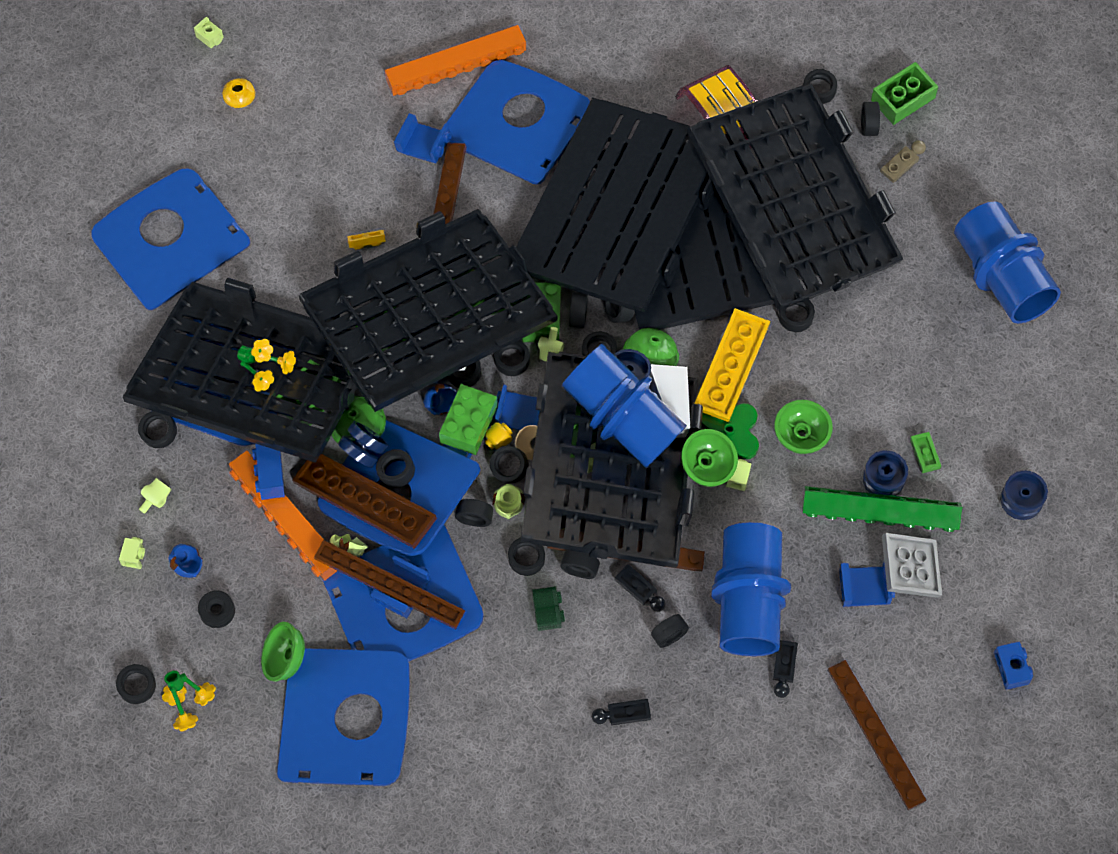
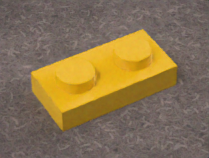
(370, 238)

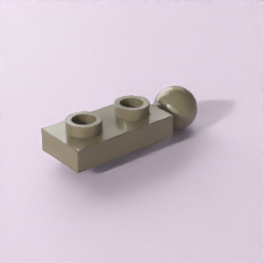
(903, 161)

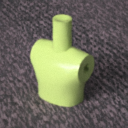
(549, 344)
(155, 494)

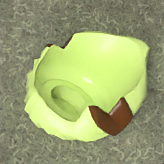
(508, 500)
(353, 546)

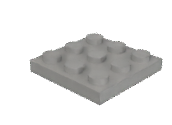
(911, 565)

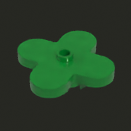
(740, 423)

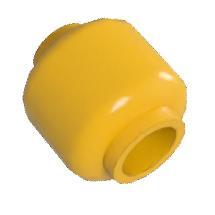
(498, 436)

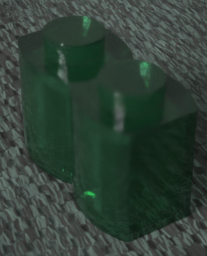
(547, 608)

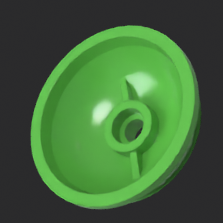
(655, 345)
(365, 415)
(805, 417)
(718, 453)
(282, 652)

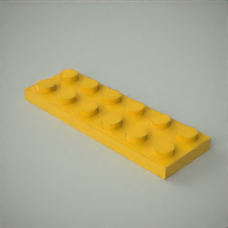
(732, 364)

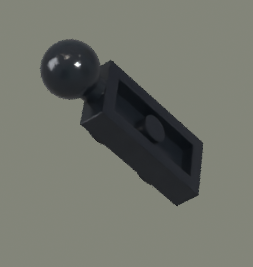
(639, 588)
(784, 667)
(623, 712)

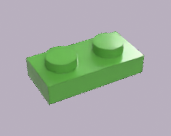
(925, 452)

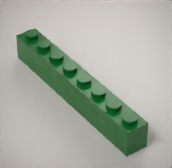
(882, 508)

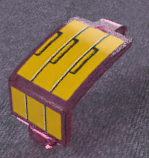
(718, 94)

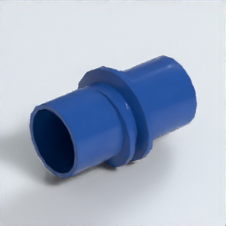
(1007, 262)
(623, 405)
(750, 589)

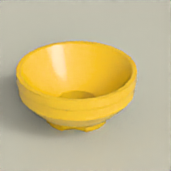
(241, 98)

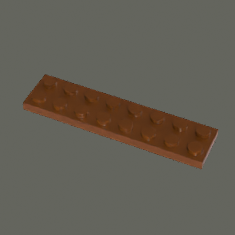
(365, 500)

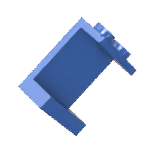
(422, 140)
(516, 409)
(405, 570)
(864, 586)

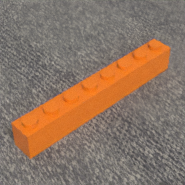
(455, 60)
(284, 514)

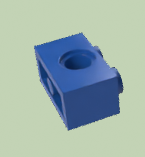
(1013, 677)

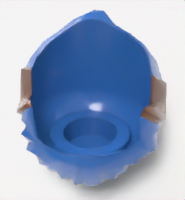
(439, 399)
(185, 560)

